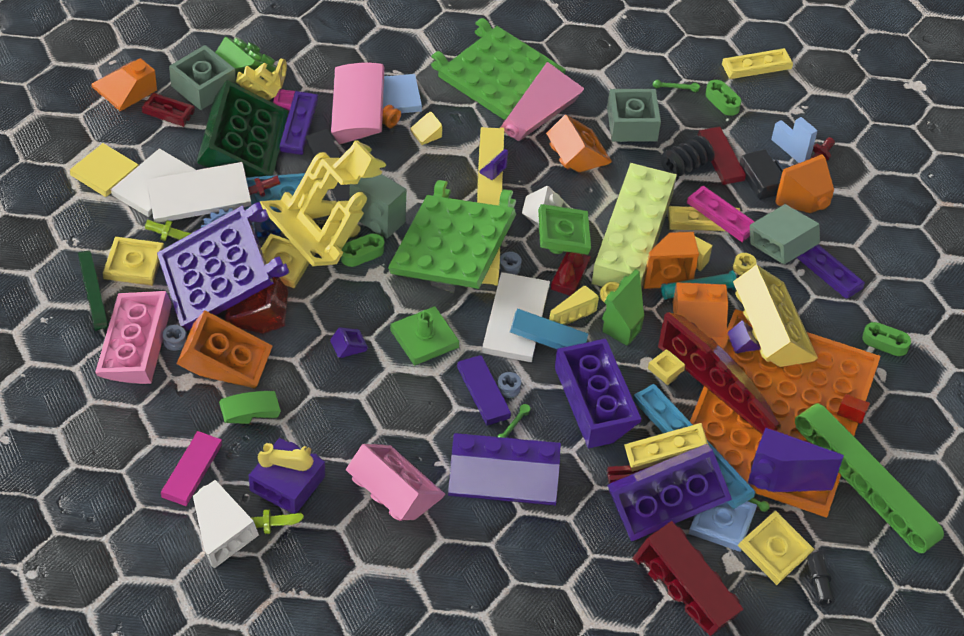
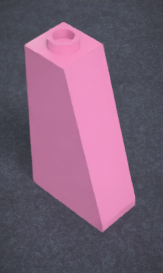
(543, 100)

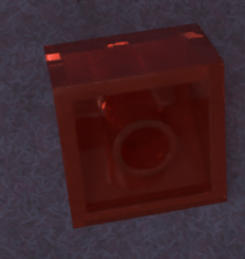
(262, 310)

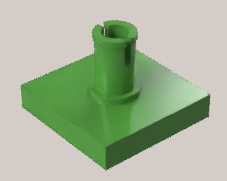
(564, 229)
(424, 335)

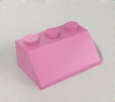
(393, 481)

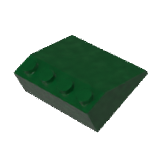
(243, 130)

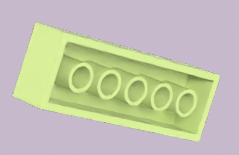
(634, 224)

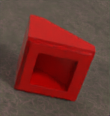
(853, 408)

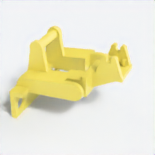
(307, 204)

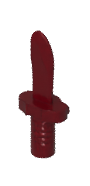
(824, 148)
(263, 185)

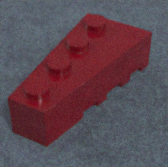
(688, 578)

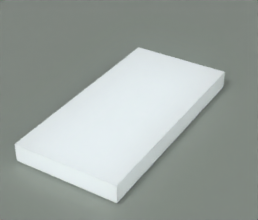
(198, 192)
(514, 293)

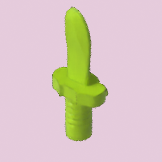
(165, 230)
(267, 520)

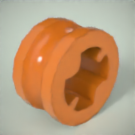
(390, 116)

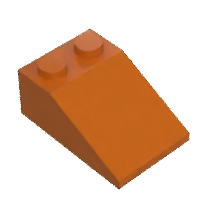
(224, 352)

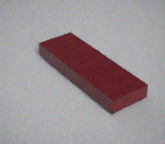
(725, 160)

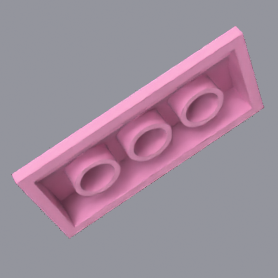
(357, 101)
(134, 337)

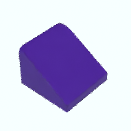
(495, 165)
(348, 342)

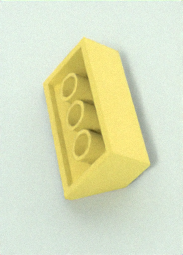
(773, 318)

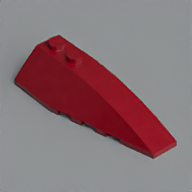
(716, 370)

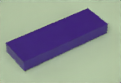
(298, 122)
(832, 271)
(484, 390)

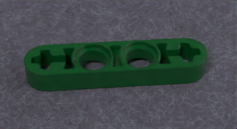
(92, 290)

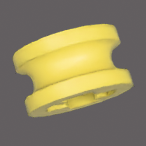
(746, 258)

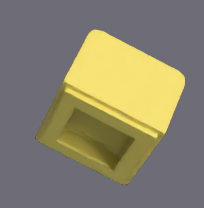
(427, 129)
(704, 253)

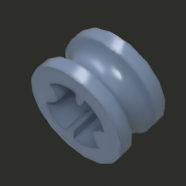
(510, 257)
(172, 343)
(512, 379)

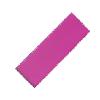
(721, 213)
(191, 468)

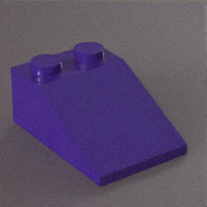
(793, 465)

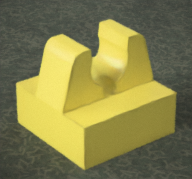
(666, 367)

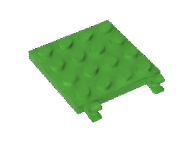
(493, 69)
(453, 239)

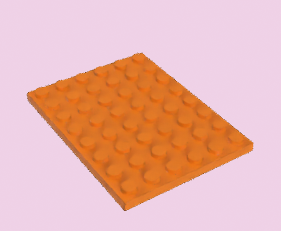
(788, 393)

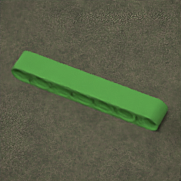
(871, 479)

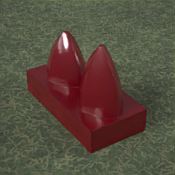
(570, 273)

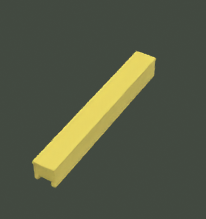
(489, 190)

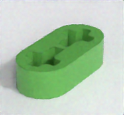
(723, 97)
(362, 250)
(886, 339)

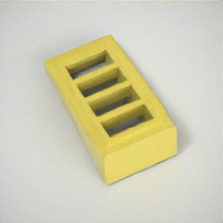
(575, 307)

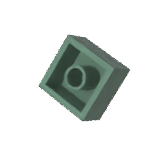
(201, 76)
(633, 115)
(384, 205)

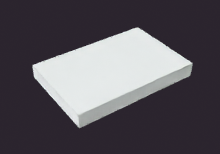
(134, 188)

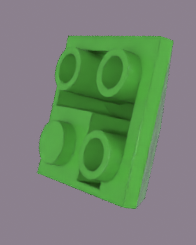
(241, 54)
(625, 310)

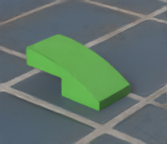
(245, 406)

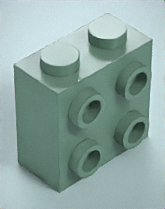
(784, 234)

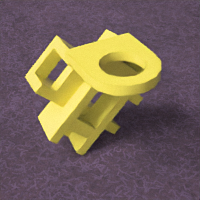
(267, 87)

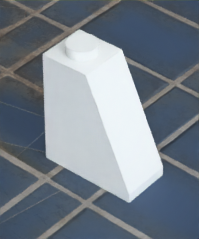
(222, 523)

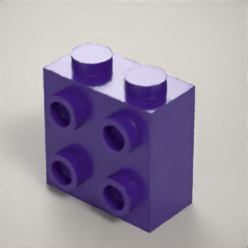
(284, 485)

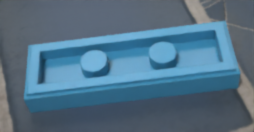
(545, 330)

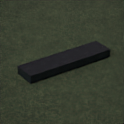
(323, 142)

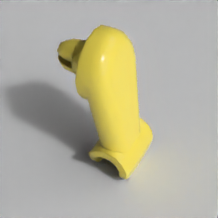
(296, 459)

